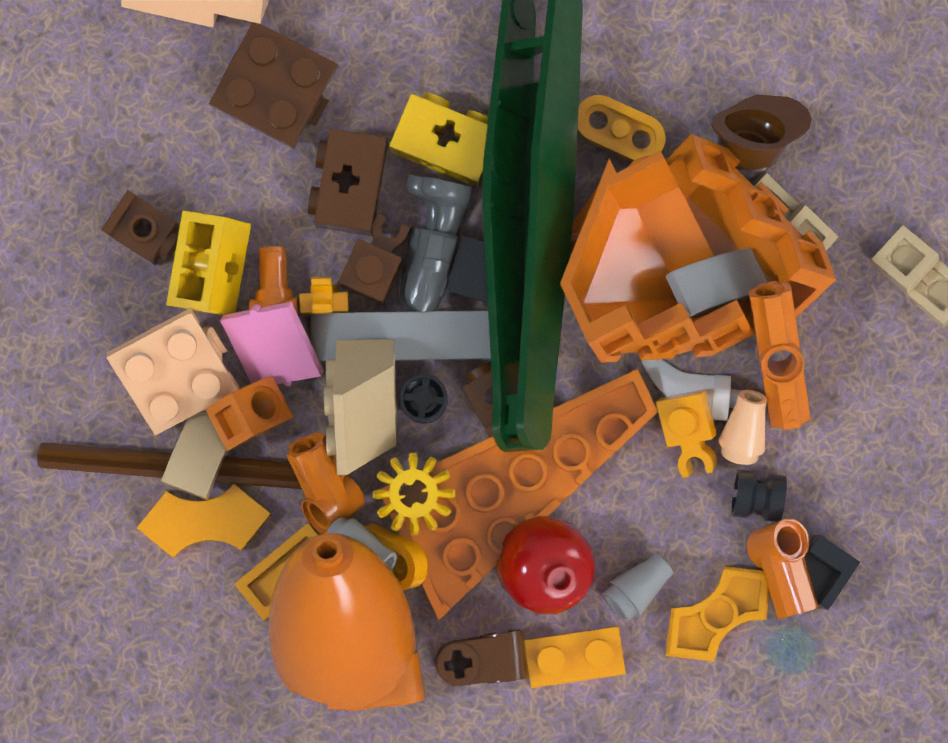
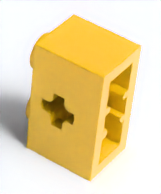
(418, 143)
(208, 263)

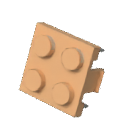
(173, 370)

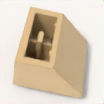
(360, 402)

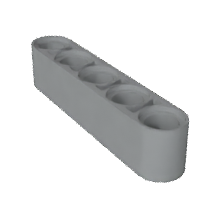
(416, 335)

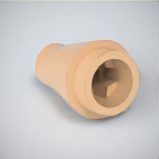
(745, 430)

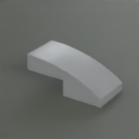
(716, 281)

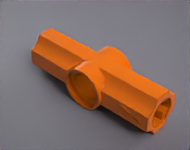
(776, 331)

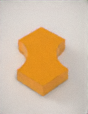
(226, 518)
(699, 628)

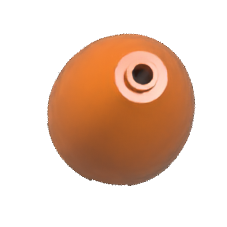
(339, 624)

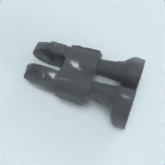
(432, 248)

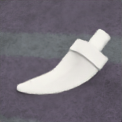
(673, 381)

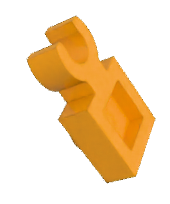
(689, 423)

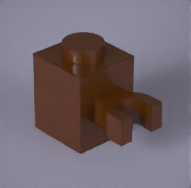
(373, 266)

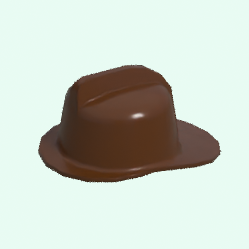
(760, 129)

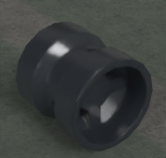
(419, 394)
(763, 496)

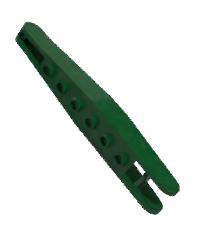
(529, 213)

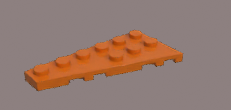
(505, 488)

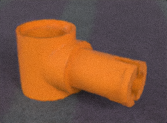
(273, 279)

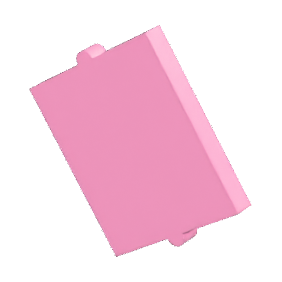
(272, 343)

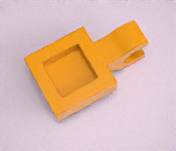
(324, 298)

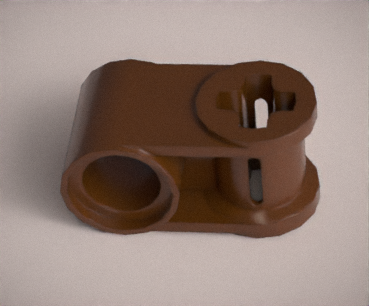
(492, 659)

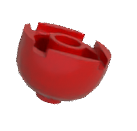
(546, 565)

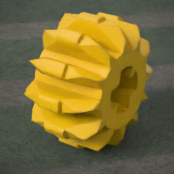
(410, 477)

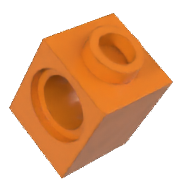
(249, 413)

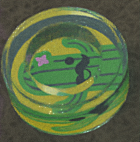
(790, 650)

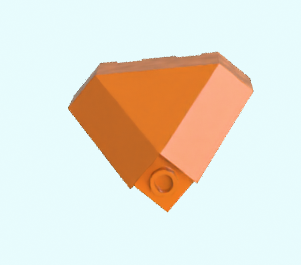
(745, 216)
(620, 263)

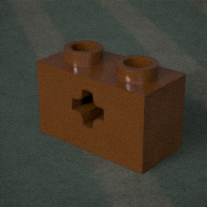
(365, 158)

